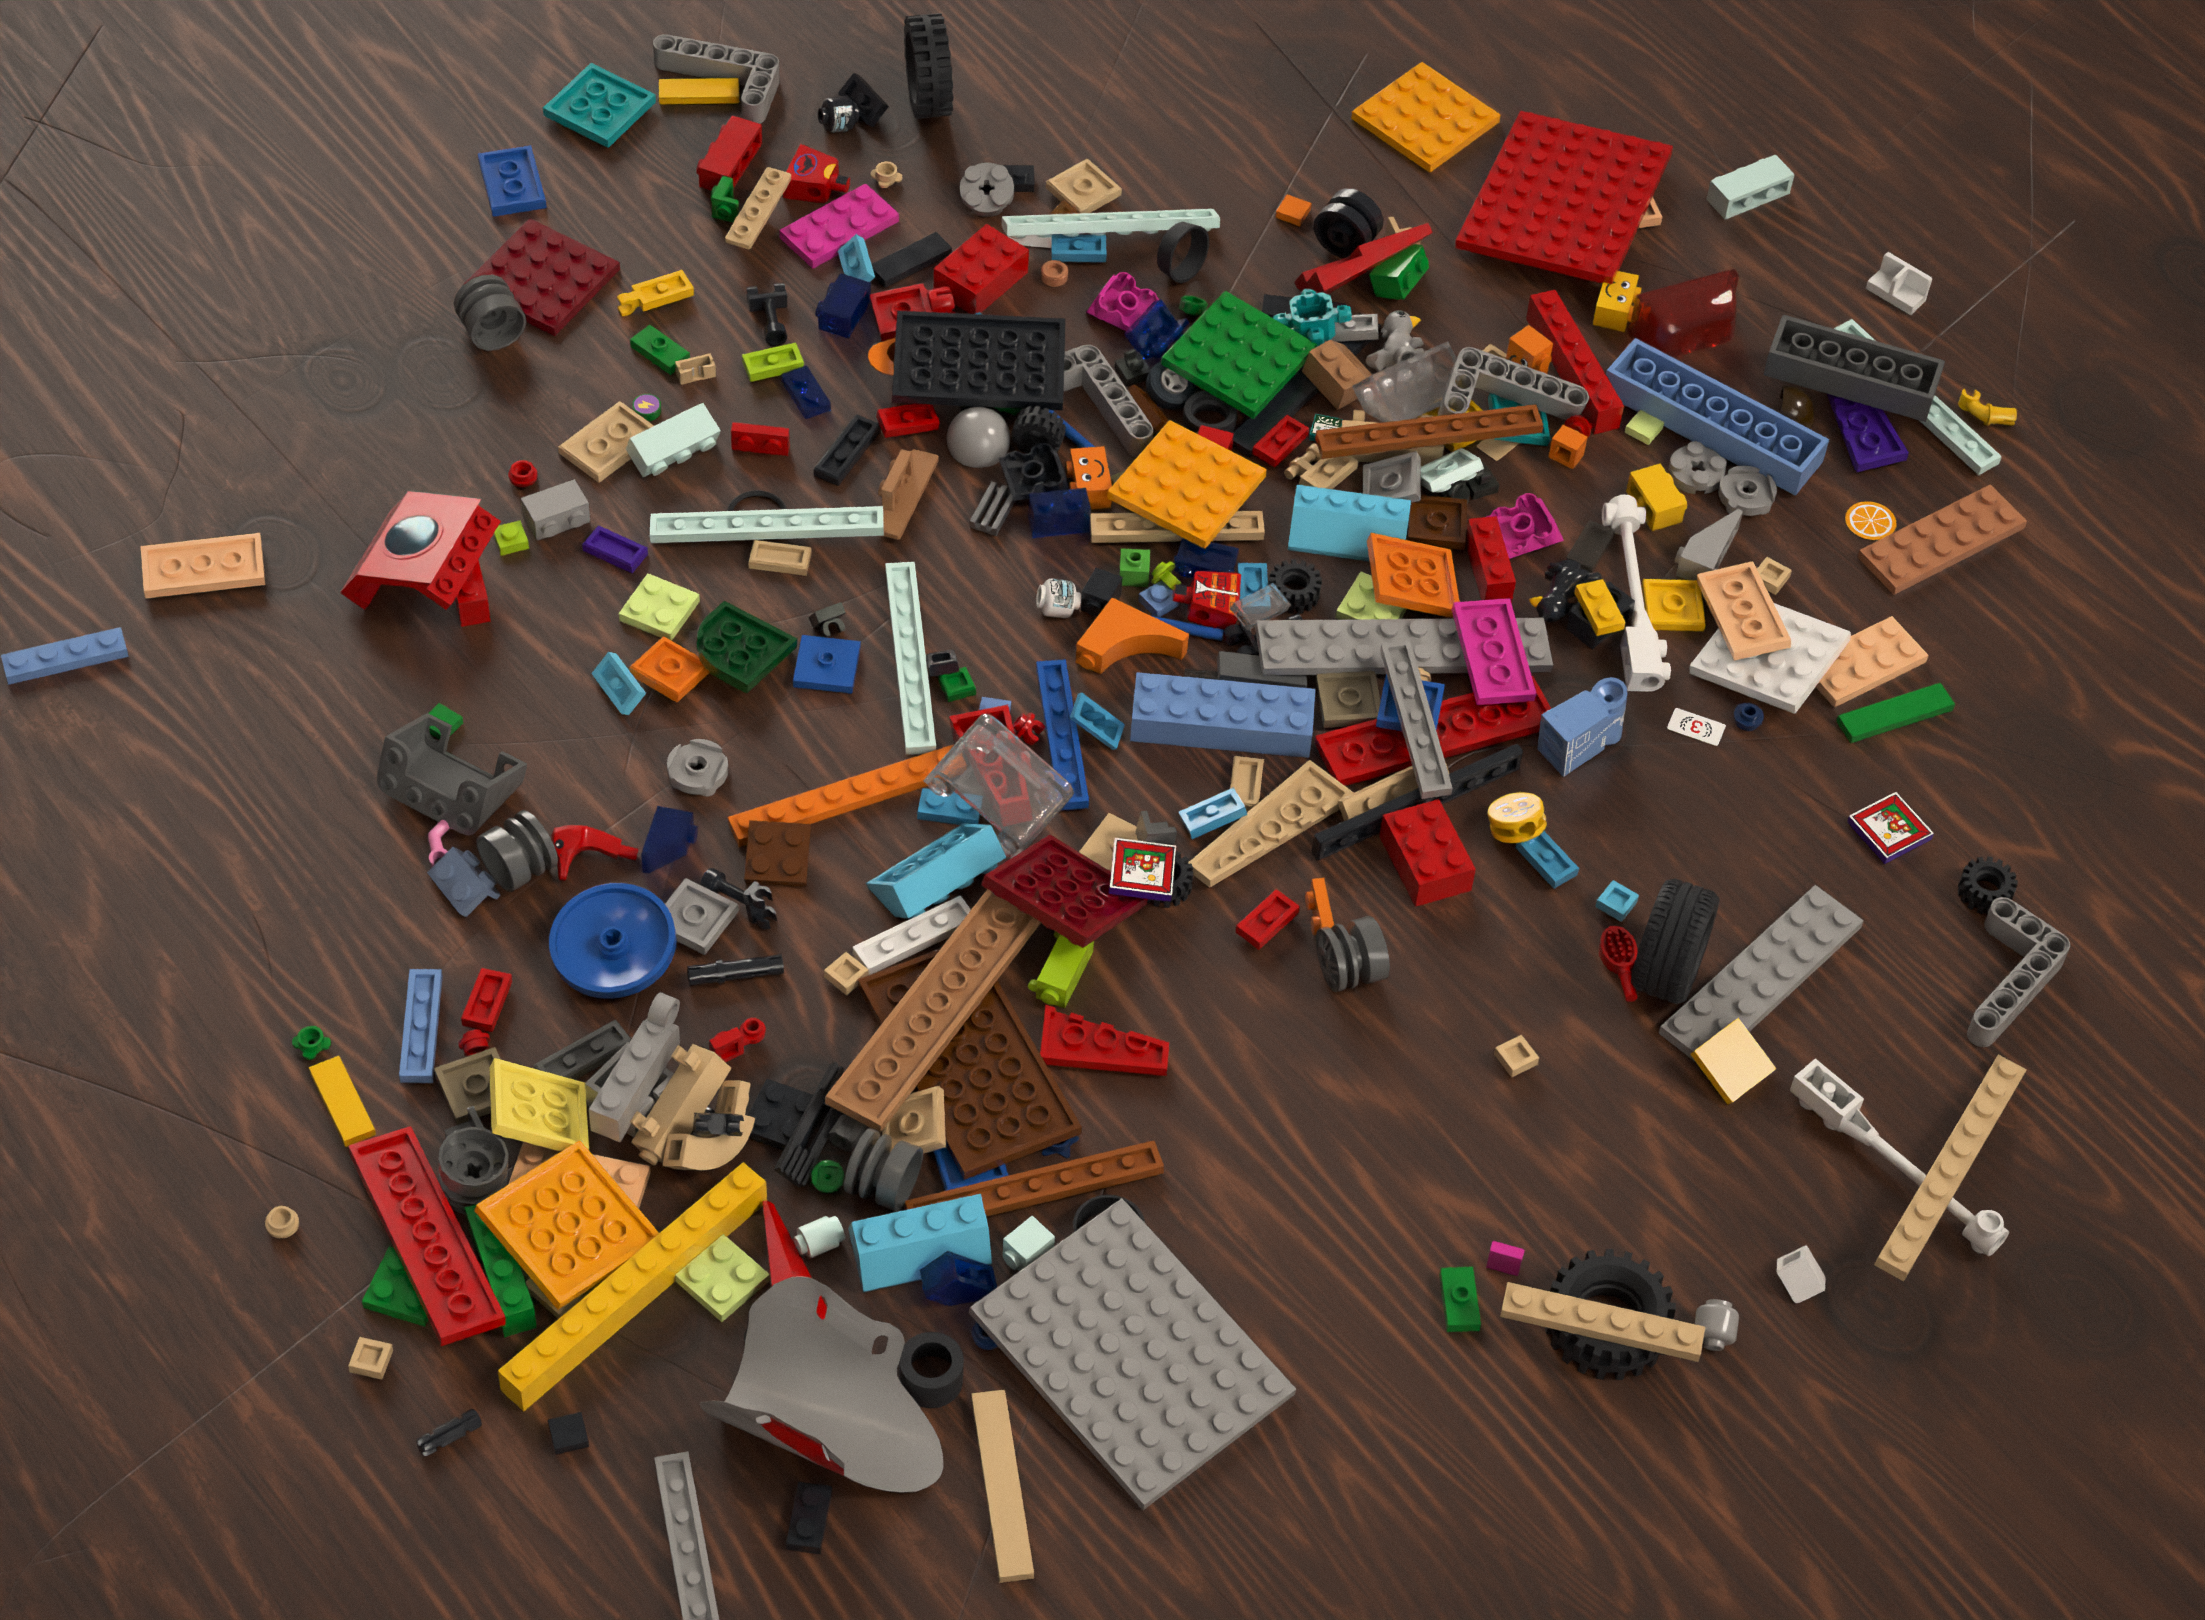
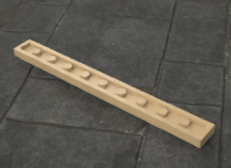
(1950, 1168)

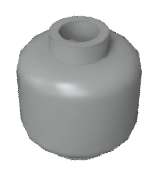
(1719, 1322)

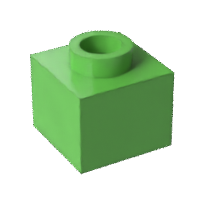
(1134, 567)

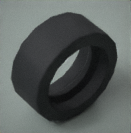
(1207, 402)

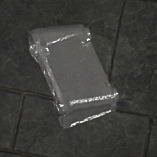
(1002, 782)

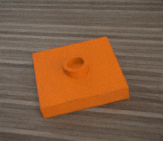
(669, 669)

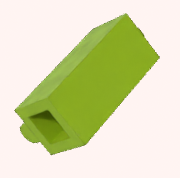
(1061, 972)

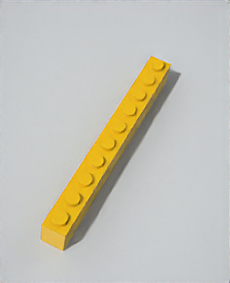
(631, 1287)

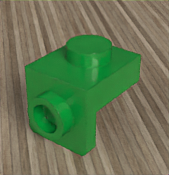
(722, 200)

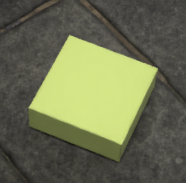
(1644, 427)

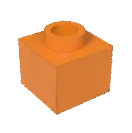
(1567, 446)

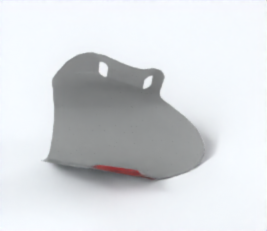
(826, 1394)

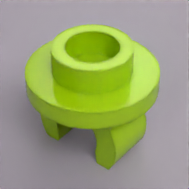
(1163, 573)

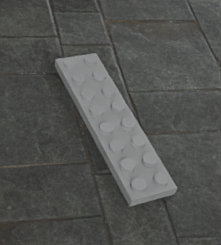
(1765, 970)

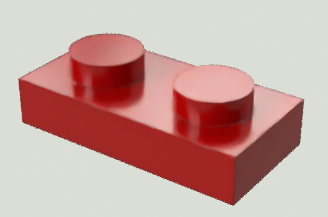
(907, 419)
(760, 439)
(1280, 441)
(1267, 919)
(486, 1000)

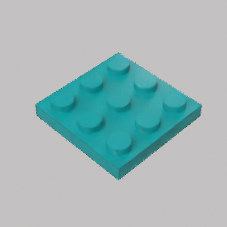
(599, 105)

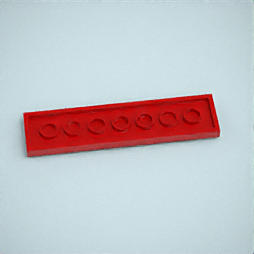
(1462, 726)
(427, 1236)

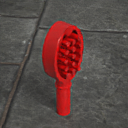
(1618, 954)

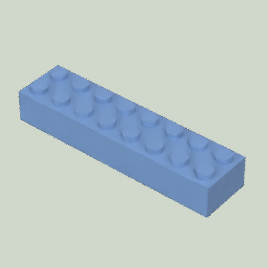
(1717, 416)

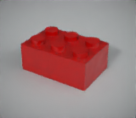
(982, 269)
(1427, 852)

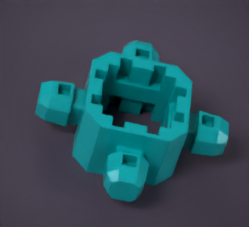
(1310, 305)

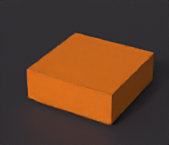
(1293, 210)

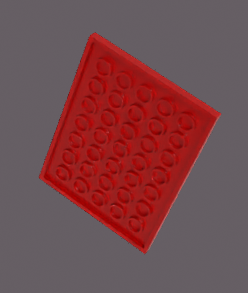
(1564, 197)

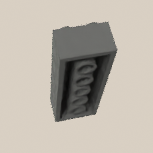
(1854, 368)

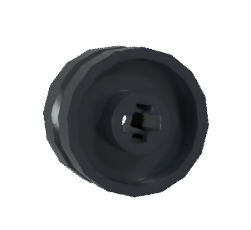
(1347, 222)

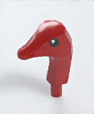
(573, 839)

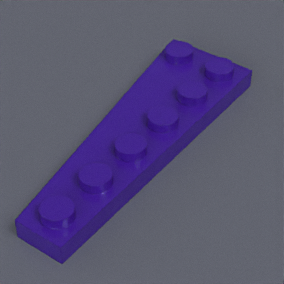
(1867, 434)

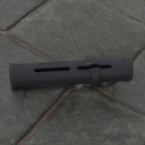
(737, 969)

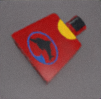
(814, 176)

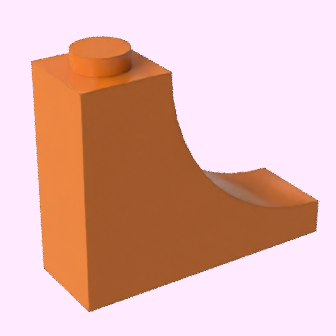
(1125, 632)

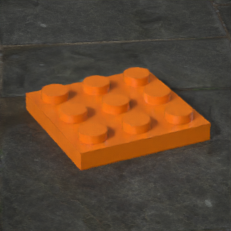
(1412, 575)

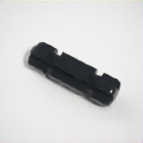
(449, 1432)

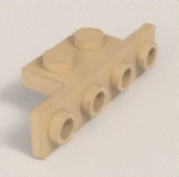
(758, 208)

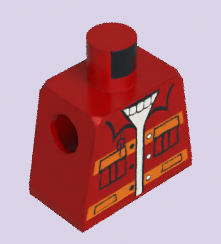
(1210, 598)

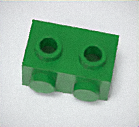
(1399, 273)

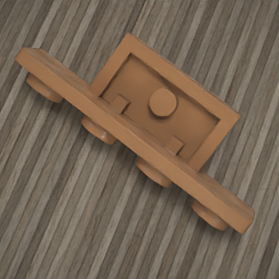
(904, 488)

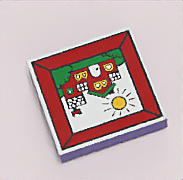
(1890, 827)
(1142, 869)

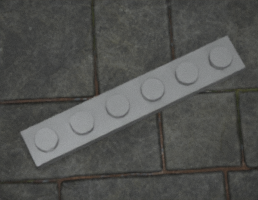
(1416, 719)
(686, 1537)

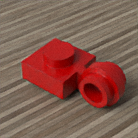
(732, 1042)

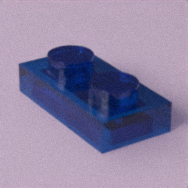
(806, 392)

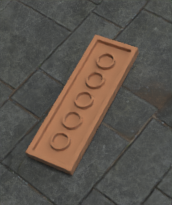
(1941, 539)

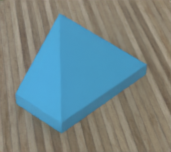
(1097, 721)

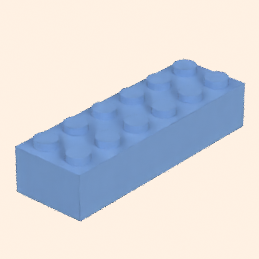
(1223, 715)

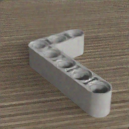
(710, 60)
(1090, 369)
(1506, 385)
(2043, 955)

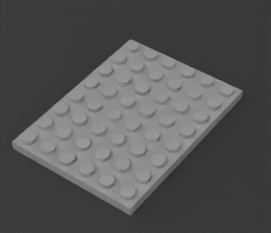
(1132, 1353)

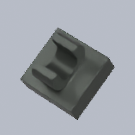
(1132, 368)
(1483, 483)
(828, 616)

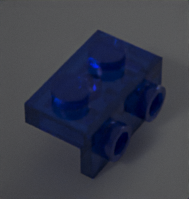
(1155, 331)
(1212, 559)

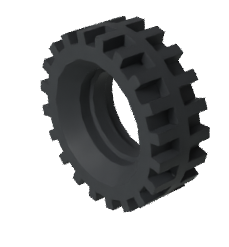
(928, 65)
(1615, 1278)

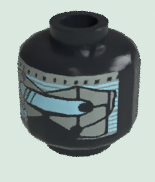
(838, 114)

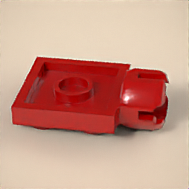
(908, 298)

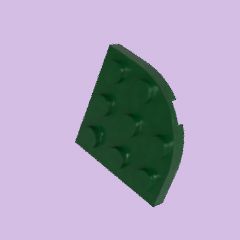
(741, 646)

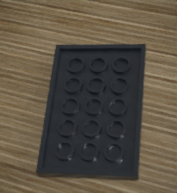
(979, 360)

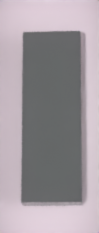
(1248, 669)
(586, 1052)

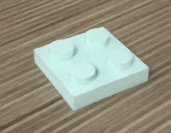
(1455, 466)

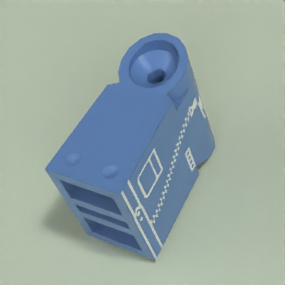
(1583, 725)

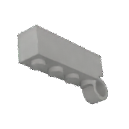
(637, 1070)

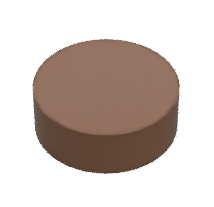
(1054, 273)

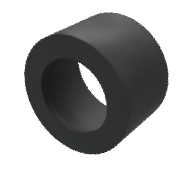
(932, 1391)

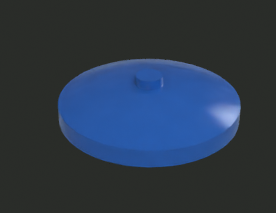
(612, 940)

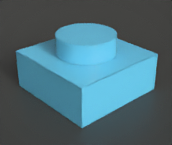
(1617, 901)

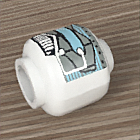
(1058, 598)

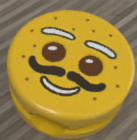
(1517, 817)

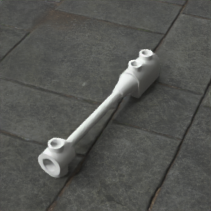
(1640, 643)
(1840, 1109)

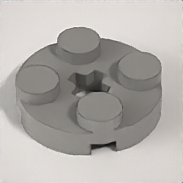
(986, 174)
(1697, 456)
(1755, 503)
(697, 781)

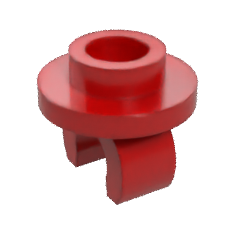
(1579, 424)
(1025, 724)

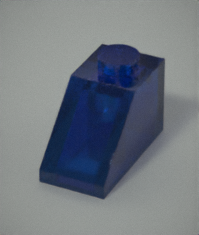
(668, 838)
(957, 1279)

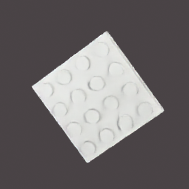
(1781, 676)

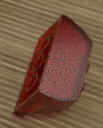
(1687, 314)

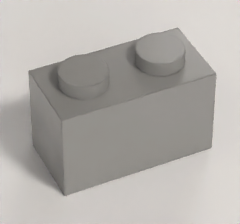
(555, 510)

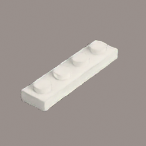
(911, 936)

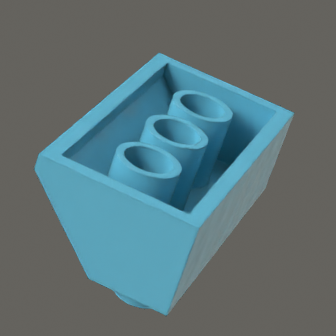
(1341, 521)
(938, 870)
(899, 1244)

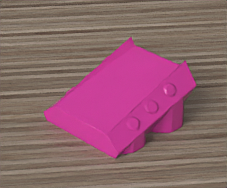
(1121, 301)
(1527, 525)

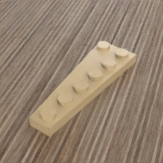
(1283, 814)

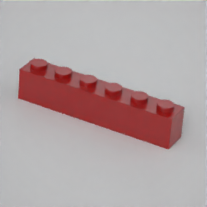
(1575, 360)

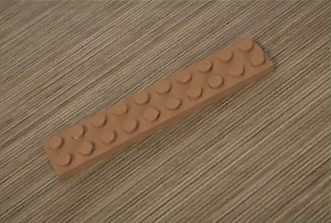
(931, 1012)

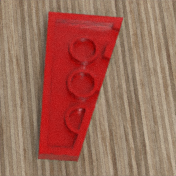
(1084, 1044)

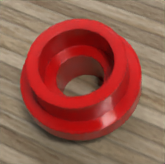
(522, 473)
(474, 1042)

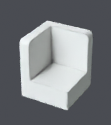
(1801, 1274)

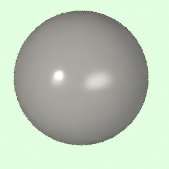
(978, 437)

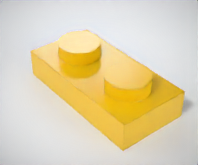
(1599, 607)

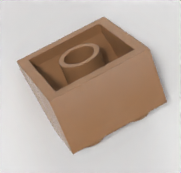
(1334, 372)

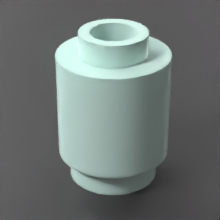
(819, 1236)

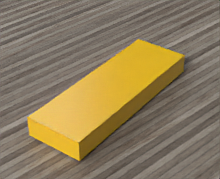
(699, 91)
(342, 1101)

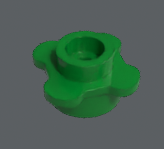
(307, 1035)

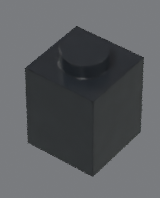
(1099, 590)

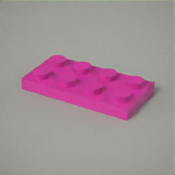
(827, 229)
(1493, 651)

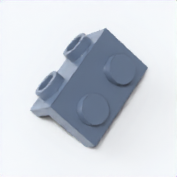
(463, 880)

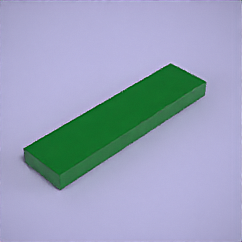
(1895, 712)

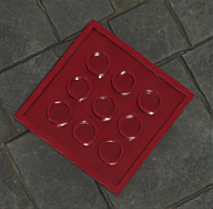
(549, 274)
(1062, 891)

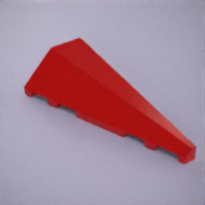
(1364, 258)
(782, 1253)

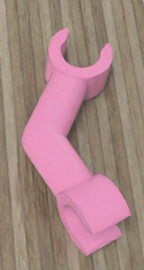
(435, 842)

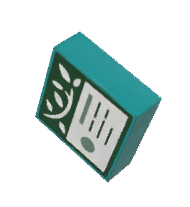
(1323, 422)

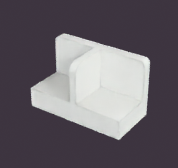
(1900, 284)

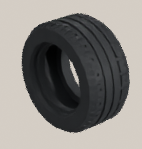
(1675, 940)

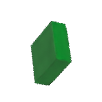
(957, 685)
(446, 715)

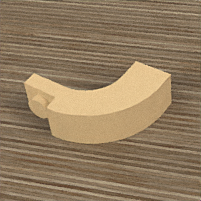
(715, 1150)

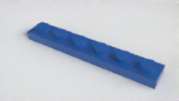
(1061, 730)

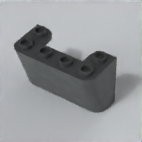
(440, 784)

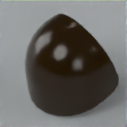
(1797, 406)

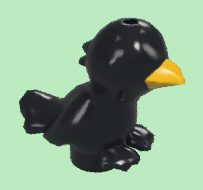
(1563, 579)

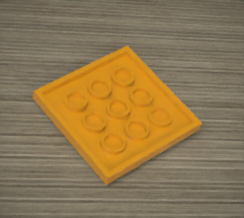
(1425, 117)
(1187, 484)
(567, 1224)

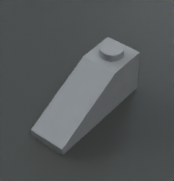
(1708, 547)

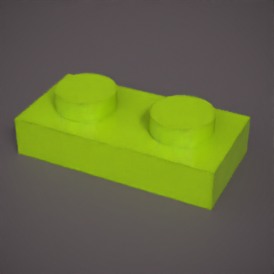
(772, 361)

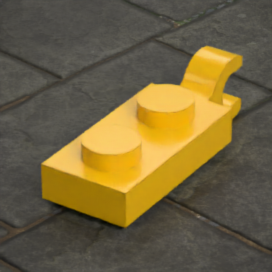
(656, 293)

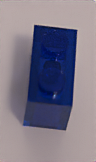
(843, 305)
(1059, 512)

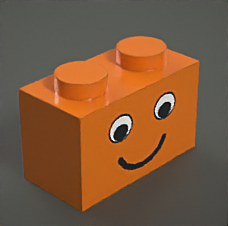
(1530, 349)
(1090, 470)

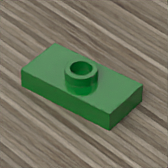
(658, 348)
(1459, 1299)

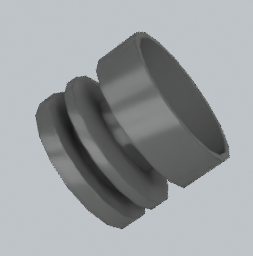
(489, 312)
(517, 851)
(1352, 953)
(472, 1166)
(880, 1169)

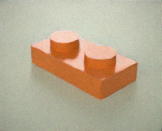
(1318, 902)

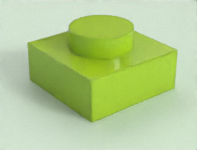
(511, 538)

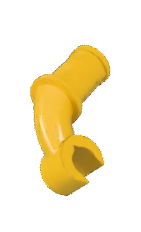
(1986, 413)

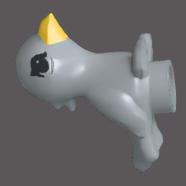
(1399, 344)

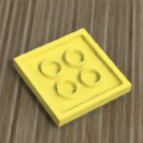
(537, 1106)

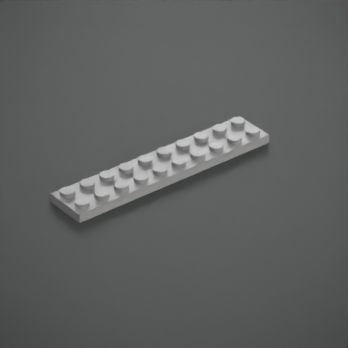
(1355, 645)

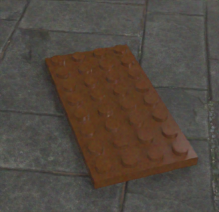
(992, 1077)

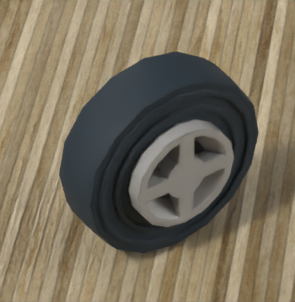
(1172, 395)

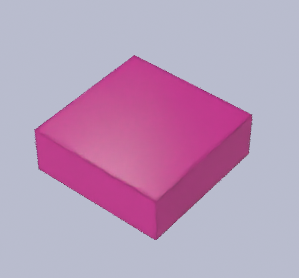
(1505, 1258)

